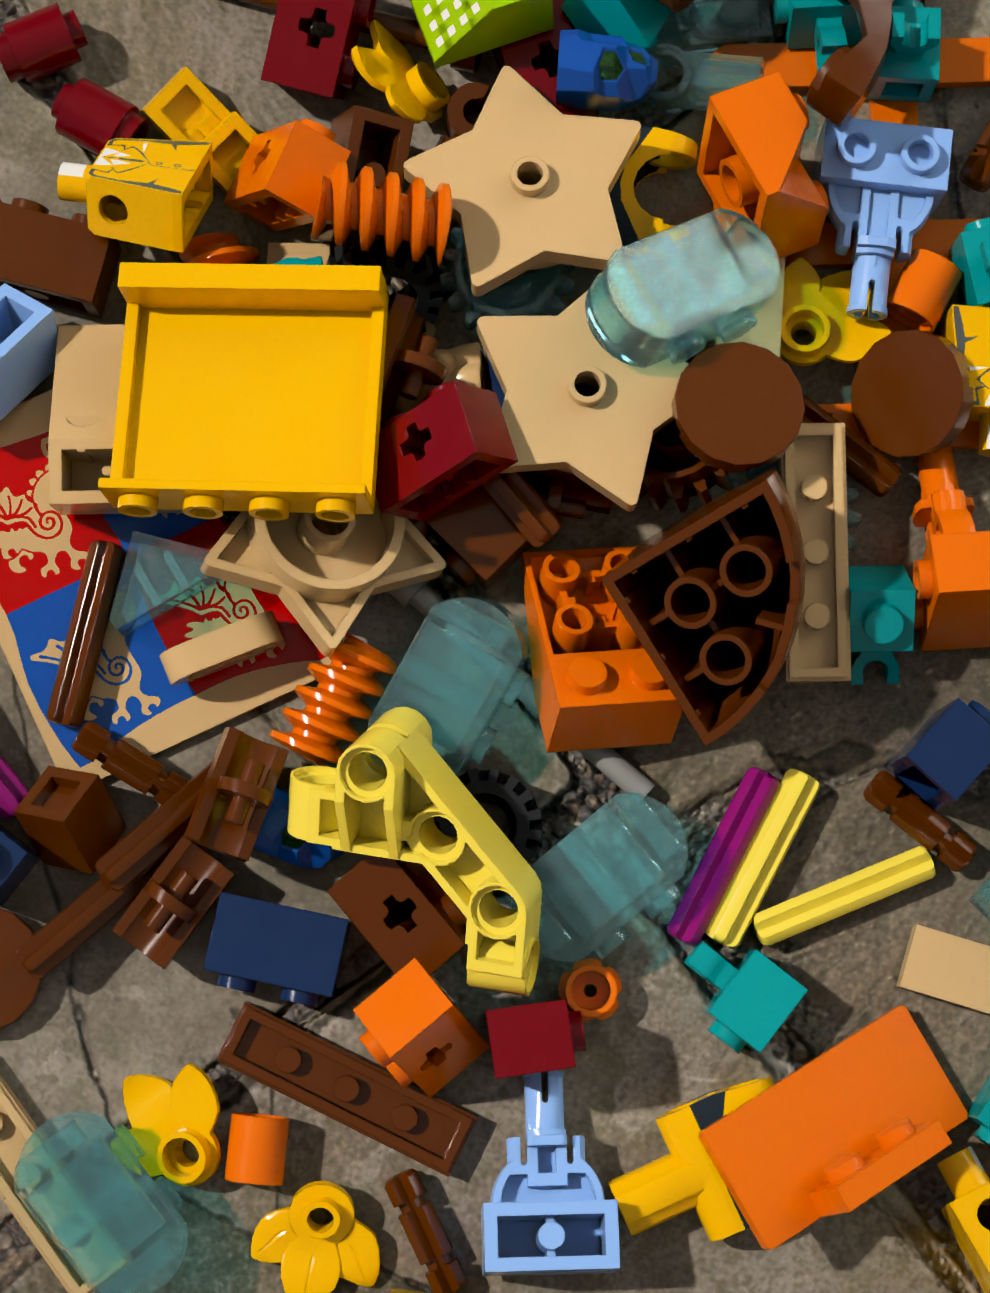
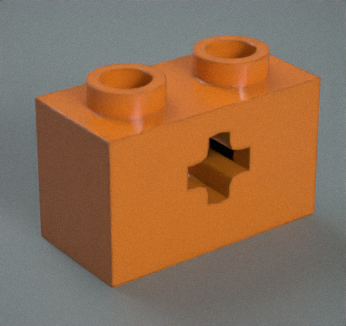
(284, 174)
(418, 1030)

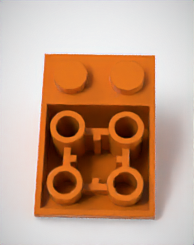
(586, 661)

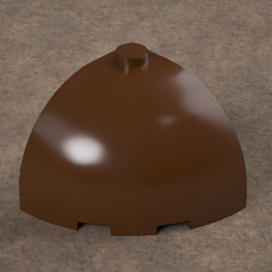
(718, 600)

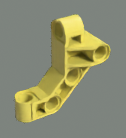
(385, 807)

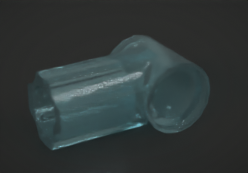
(702, 76)

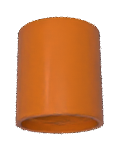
(923, 290)
(257, 1149)

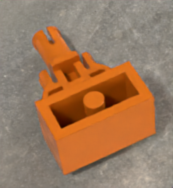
(955, 567)

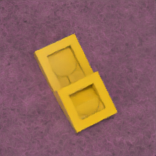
(192, 113)

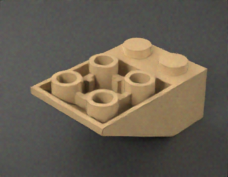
(84, 417)

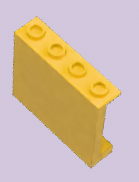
(249, 390)

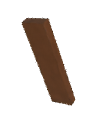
(346, 1088)

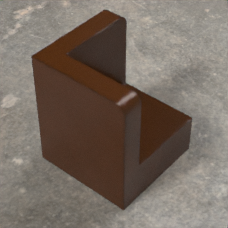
(70, 819)

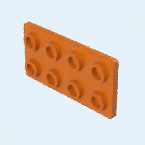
(835, 1129)

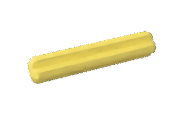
(763, 858)
(843, 895)

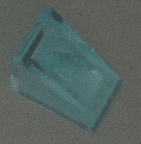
(156, 579)

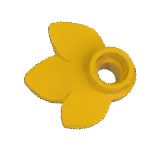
(410, 89)
(821, 309)
(167, 1116)
(316, 1253)

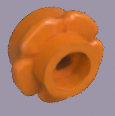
(607, 986)

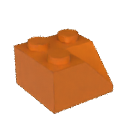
(755, 164)

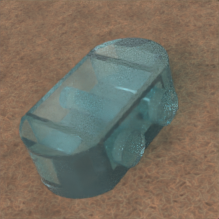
(682, 289)
(460, 674)
(607, 874)
(102, 1204)

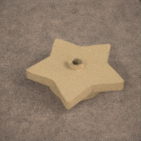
(524, 142)
(555, 427)
(324, 575)

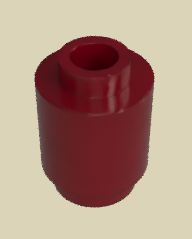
(41, 43)
(95, 115)

